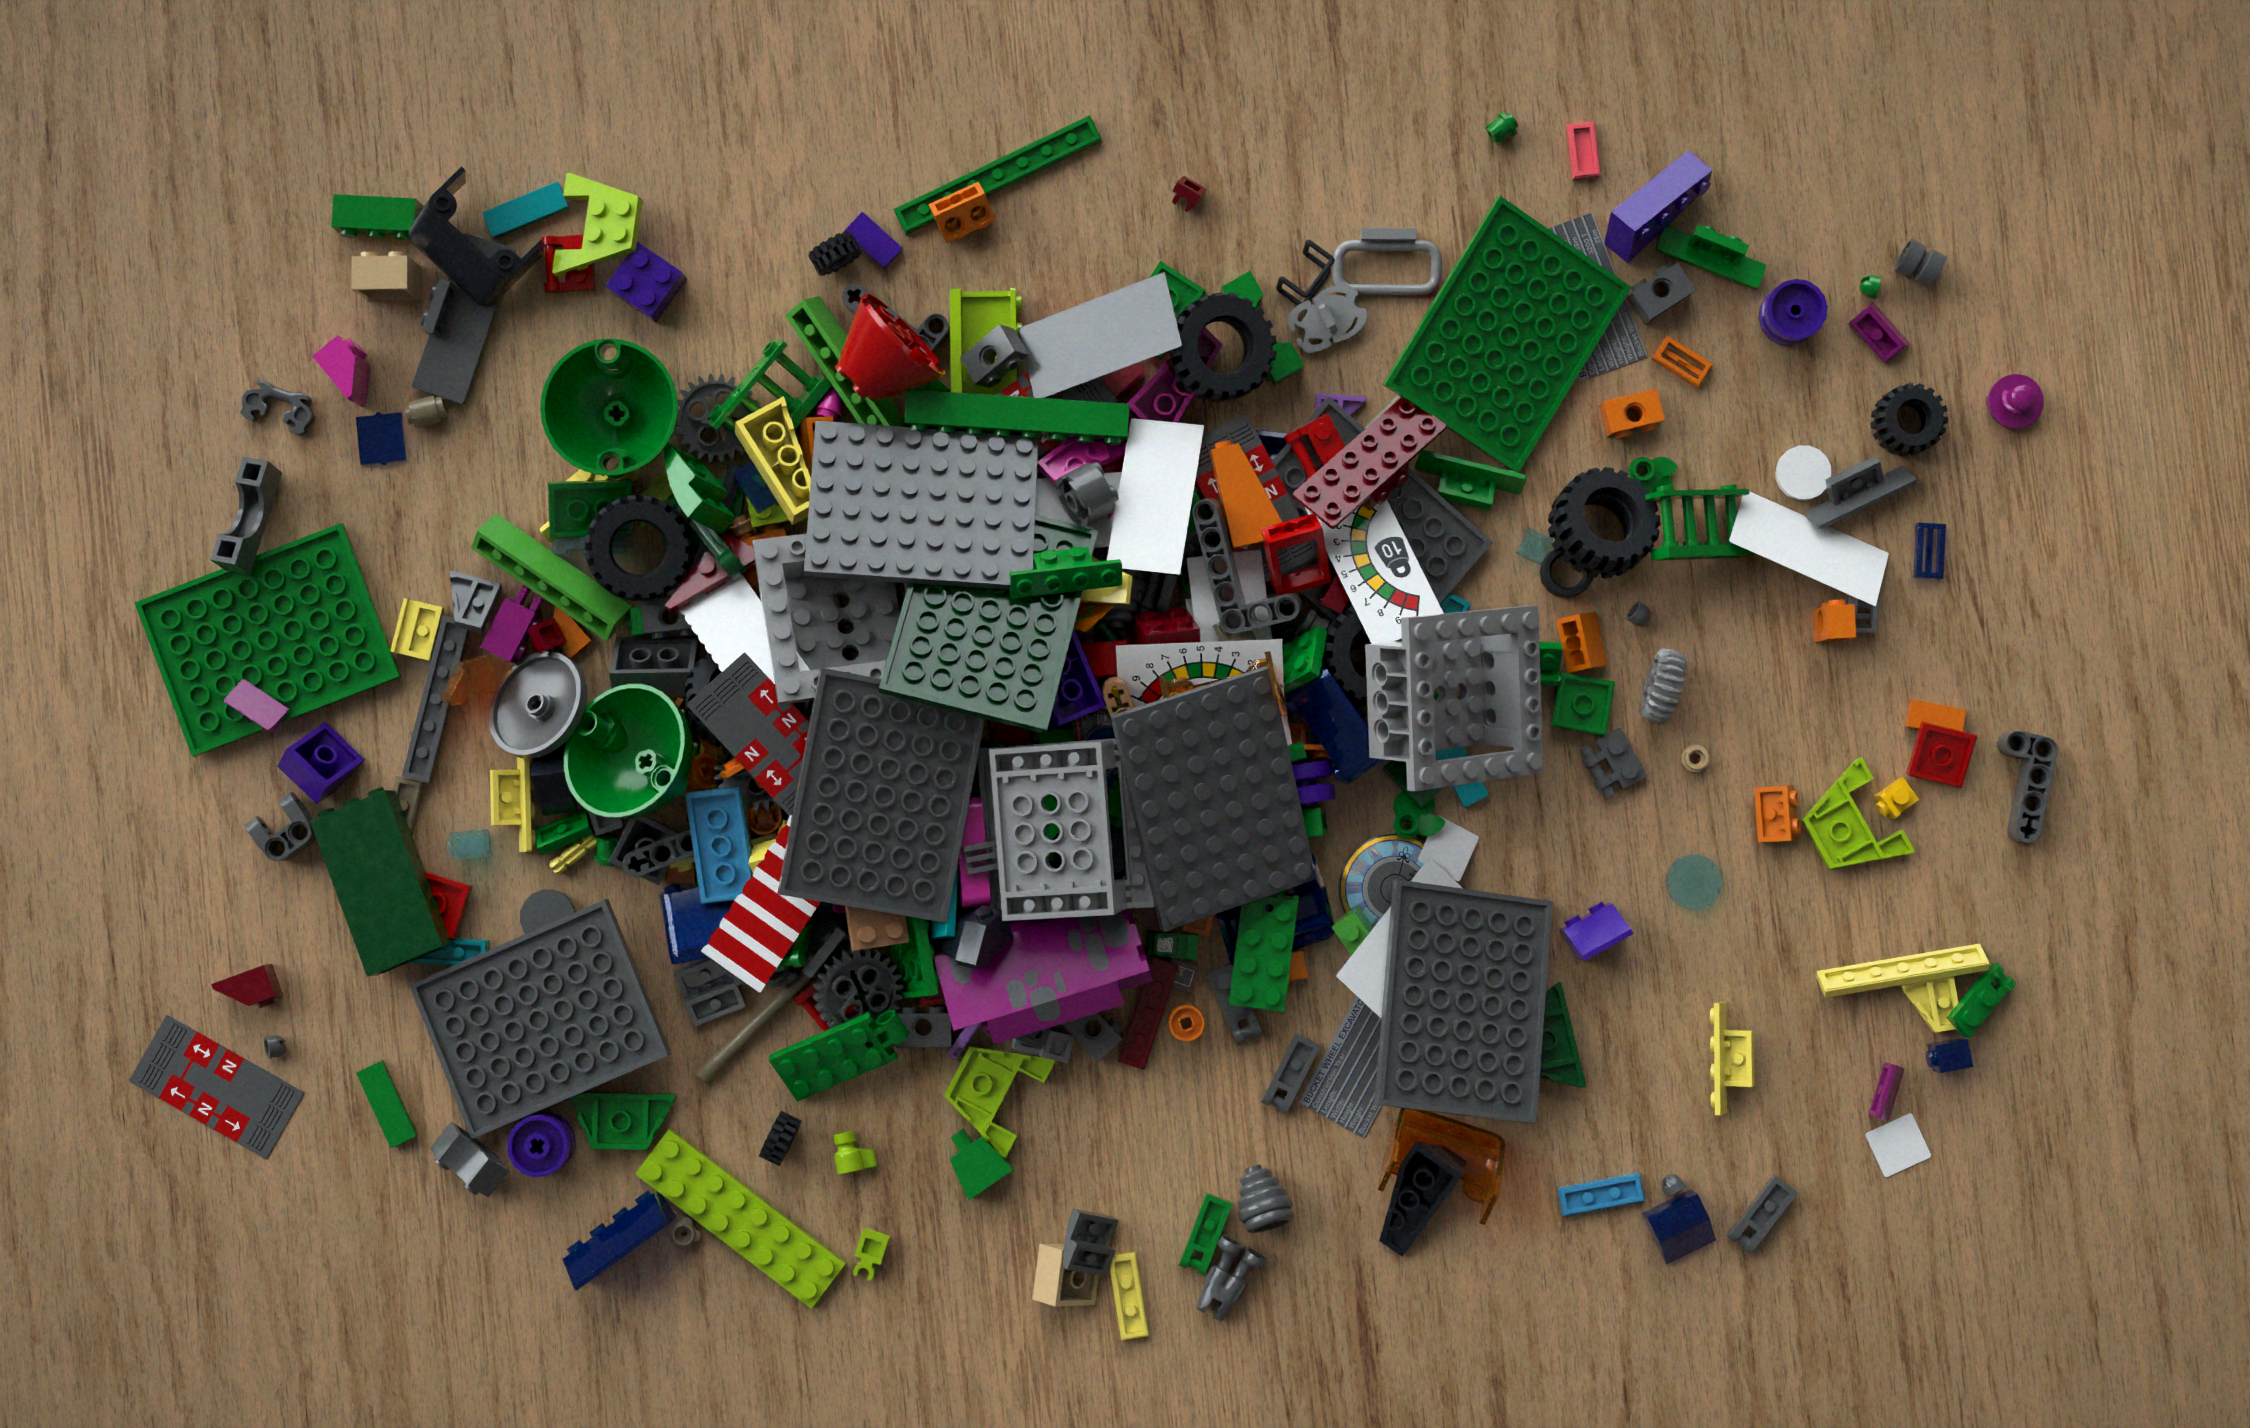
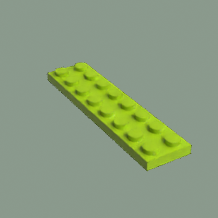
(740, 1218)

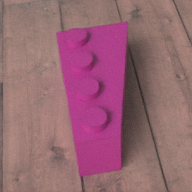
(1162, 395)

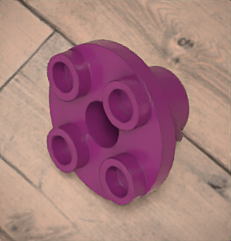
(2015, 401)

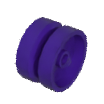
(1808, 313)
(1306, 778)
(525, 1149)

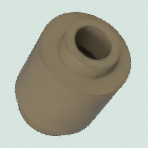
(426, 411)

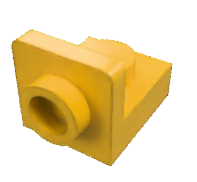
(1895, 798)

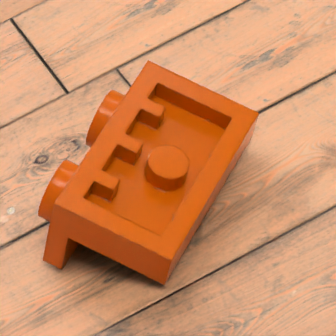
(1776, 813)

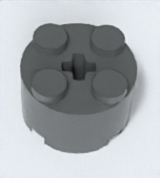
(1086, 494)

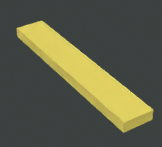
(1902, 970)

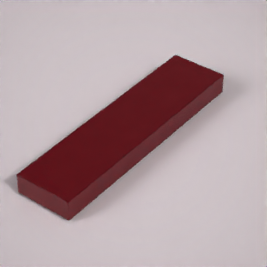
(1148, 1013)

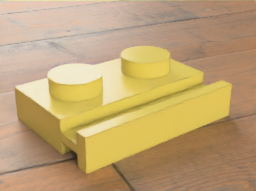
(417, 629)

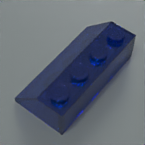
(617, 1239)

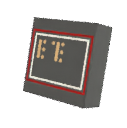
(1184, 976)

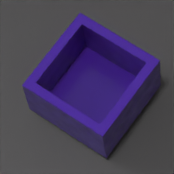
(646, 282)

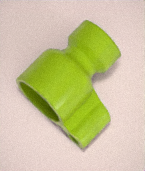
(850, 1158)

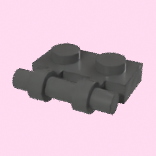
(1620, 759)

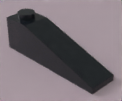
(977, 936)
(1420, 1188)

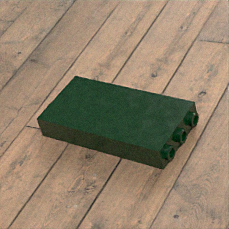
(380, 881)

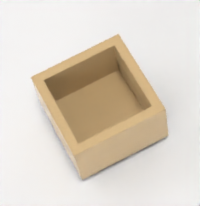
(386, 276)

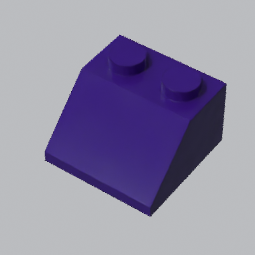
(320, 762)
(1595, 930)

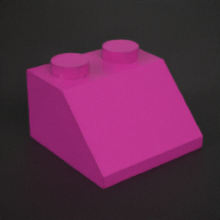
(346, 368)

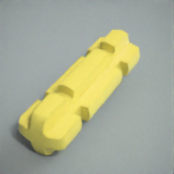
(573, 854)

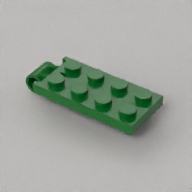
(1264, 952)
(839, 1053)

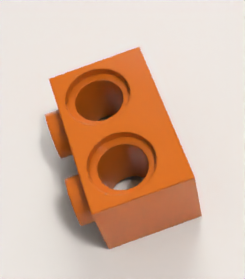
(959, 206)

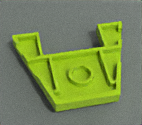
(609, 226)
(1841, 830)
(982, 1085)

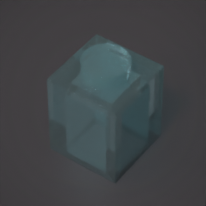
(469, 844)

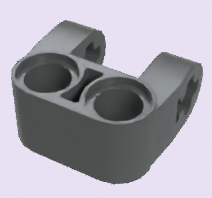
(288, 835)

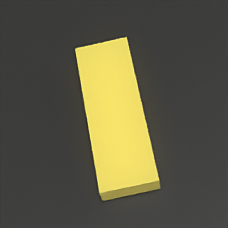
(1128, 1296)

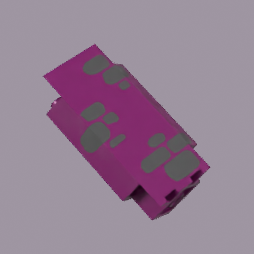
(1046, 975)

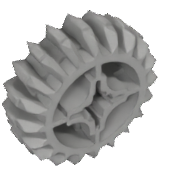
(1663, 685)

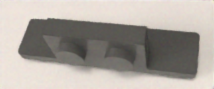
(1857, 490)

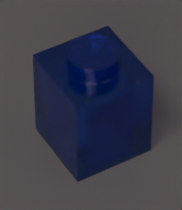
(1949, 1055)

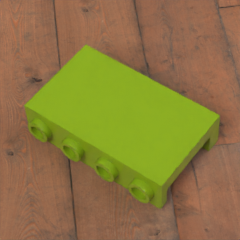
(971, 319)

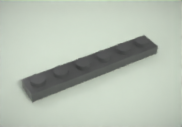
(432, 711)

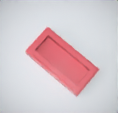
(1583, 150)

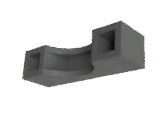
(257, 488)

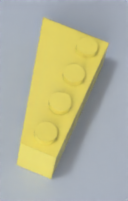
(774, 450)

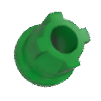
(1502, 128)
(605, 848)

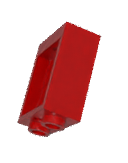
(1290, 534)

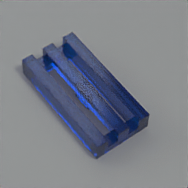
(1940, 552)

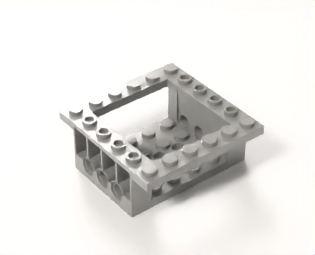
(806, 621)
(1499, 701)
(1014, 814)

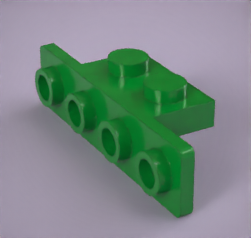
(1713, 253)
(1469, 481)
(1064, 572)

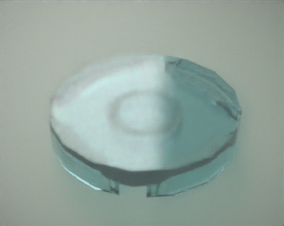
(1693, 881)

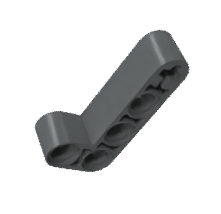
(933, 341)
(2025, 786)
(673, 844)

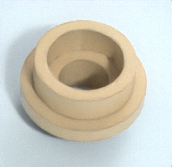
(1703, 758)

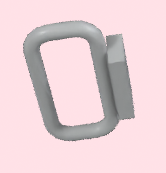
(1389, 240)

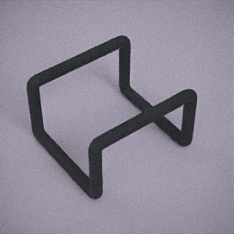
(1308, 295)

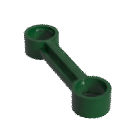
(716, 545)

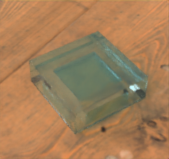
(1534, 546)

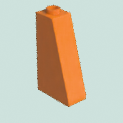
(1241, 495)

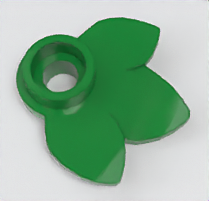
(1656, 474)
(1422, 820)

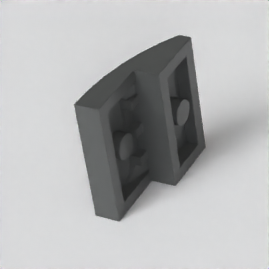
(708, 991)
(1088, 1242)

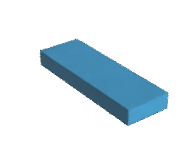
(1600, 1194)

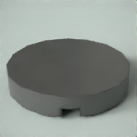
(544, 908)

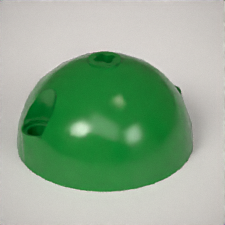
(586, 394)
(640, 763)

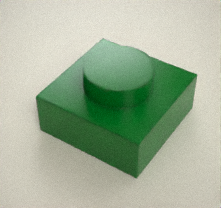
(634, 622)

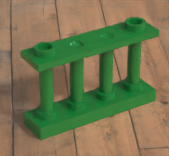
(797, 408)
(1691, 548)

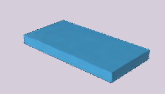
(719, 842)

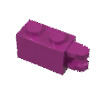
(509, 629)

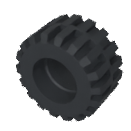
(1929, 410)

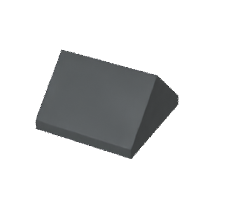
(638, 833)

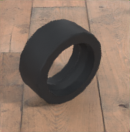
(1554, 588)

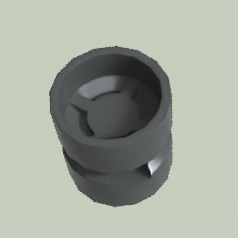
(1922, 264)

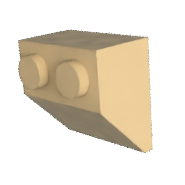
(1061, 1286)

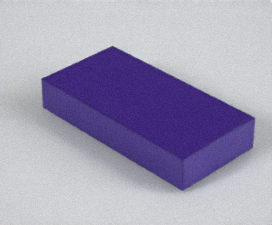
(874, 240)

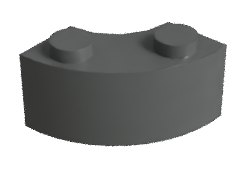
(469, 1160)

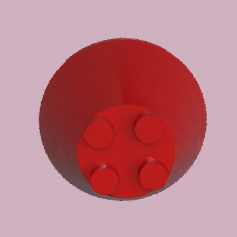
(884, 353)

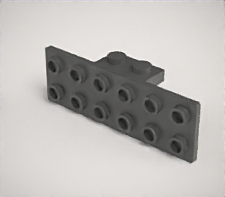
(456, 335)

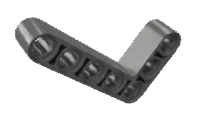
(1231, 578)

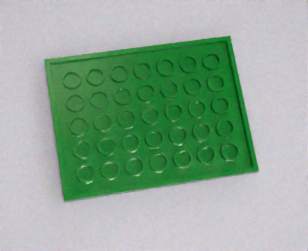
(1507, 335)
(290, 628)

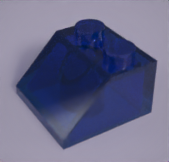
(1679, 1226)

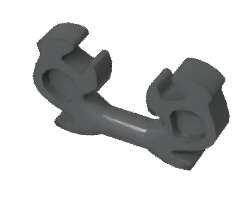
(255, 401)

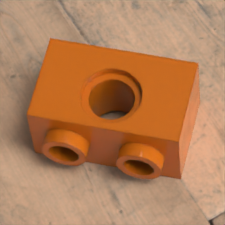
(1645, 403)
(1834, 622)

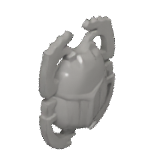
(1328, 317)

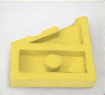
(1933, 1001)

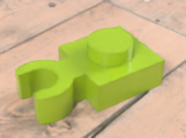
(871, 1250)

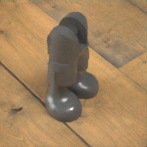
(1226, 1286)

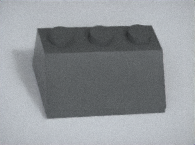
(654, 662)

